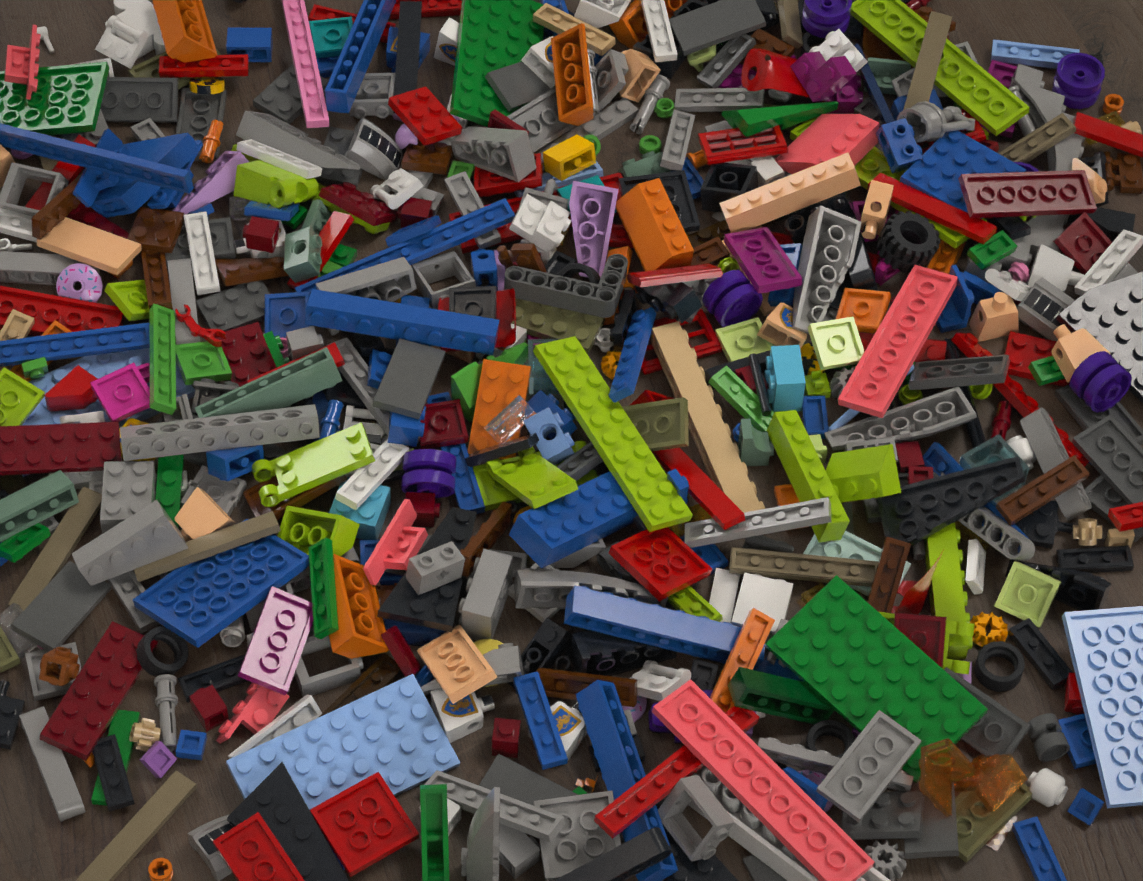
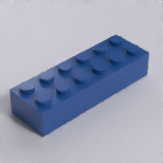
(573, 520)

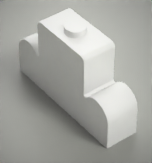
(140, 15)

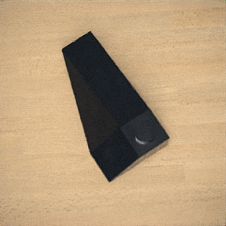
(1077, 588)

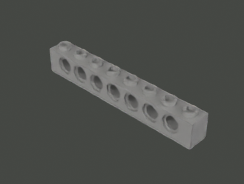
(219, 432)

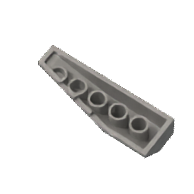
(290, 140)
(823, 262)
(908, 421)
(551, 587)
(482, 853)

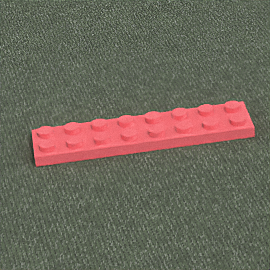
(898, 341)

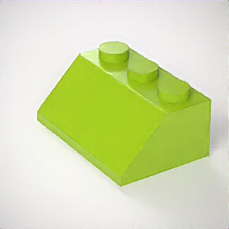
(864, 473)
(306, 527)

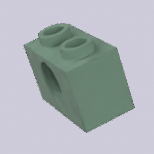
(302, 254)

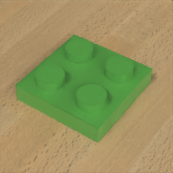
(202, 361)

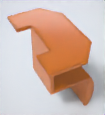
(589, 782)

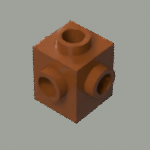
(59, 666)

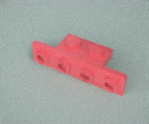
(21, 64)
(396, 545)
(254, 712)

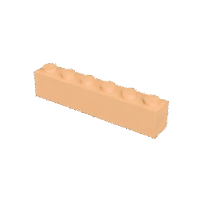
(790, 193)

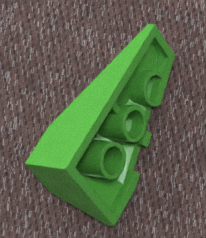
(466, 381)

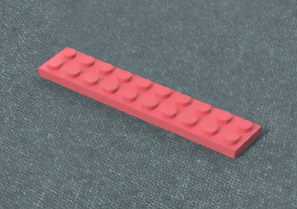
(762, 785)

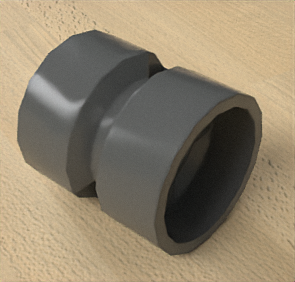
(1047, 737)

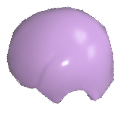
(404, 137)

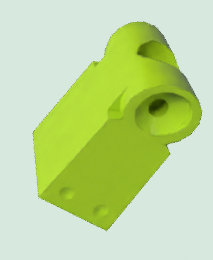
(272, 185)

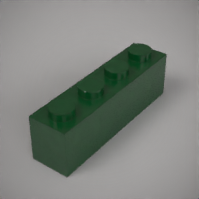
(777, 696)

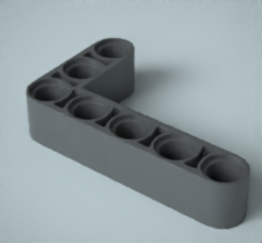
(571, 293)

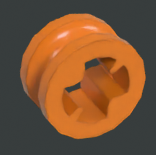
(1114, 100)
(158, 863)

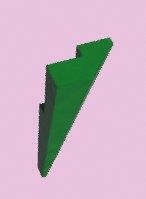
(760, 119)

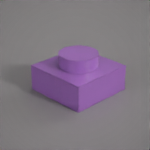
(158, 759)

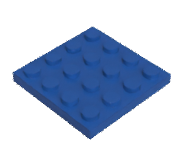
(948, 159)

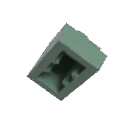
(754, 445)

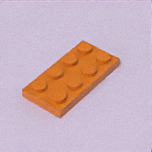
(497, 389)

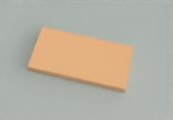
(90, 245)
(456, 664)

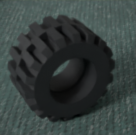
(907, 241)

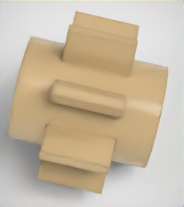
(1087, 532)
(144, 734)

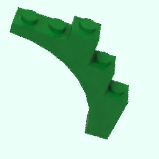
(434, 832)

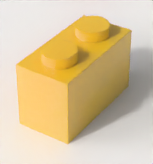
(569, 157)

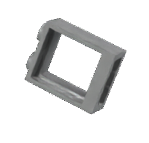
(15, 182)
(448, 266)
(329, 679)
(681, 830)

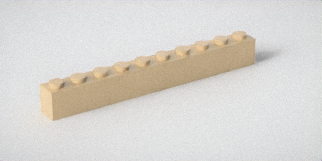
(704, 416)

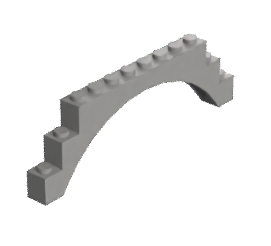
(1044, 228)

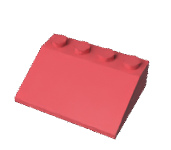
(828, 138)

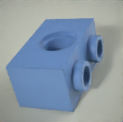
(544, 424)

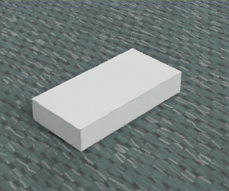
(975, 566)

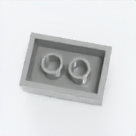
(126, 490)
(486, 594)

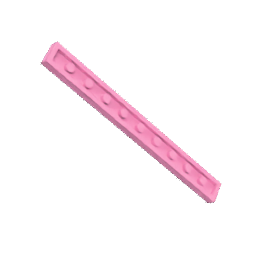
(305, 64)

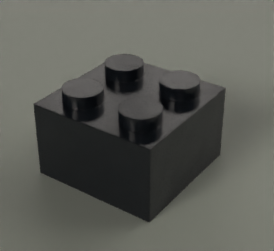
(726, 182)

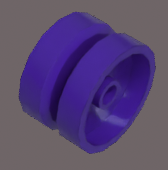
(825, 16)
(1079, 80)
(732, 298)
(1100, 381)
(429, 472)

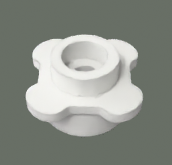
(604, 334)

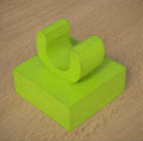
(817, 384)

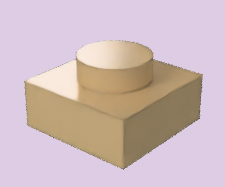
(1117, 538)

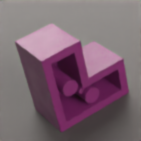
(822, 77)

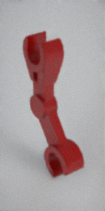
(195, 329)

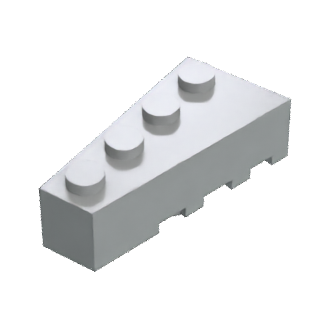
(496, 150)
(380, 282)
(130, 545)

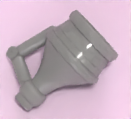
(932, 122)

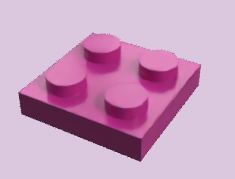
(122, 393)

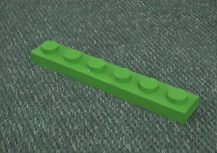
(162, 359)

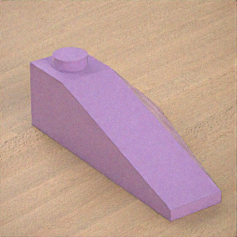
(215, 185)
(592, 219)

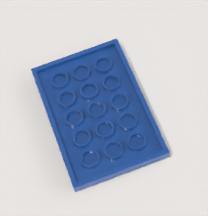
(218, 590)

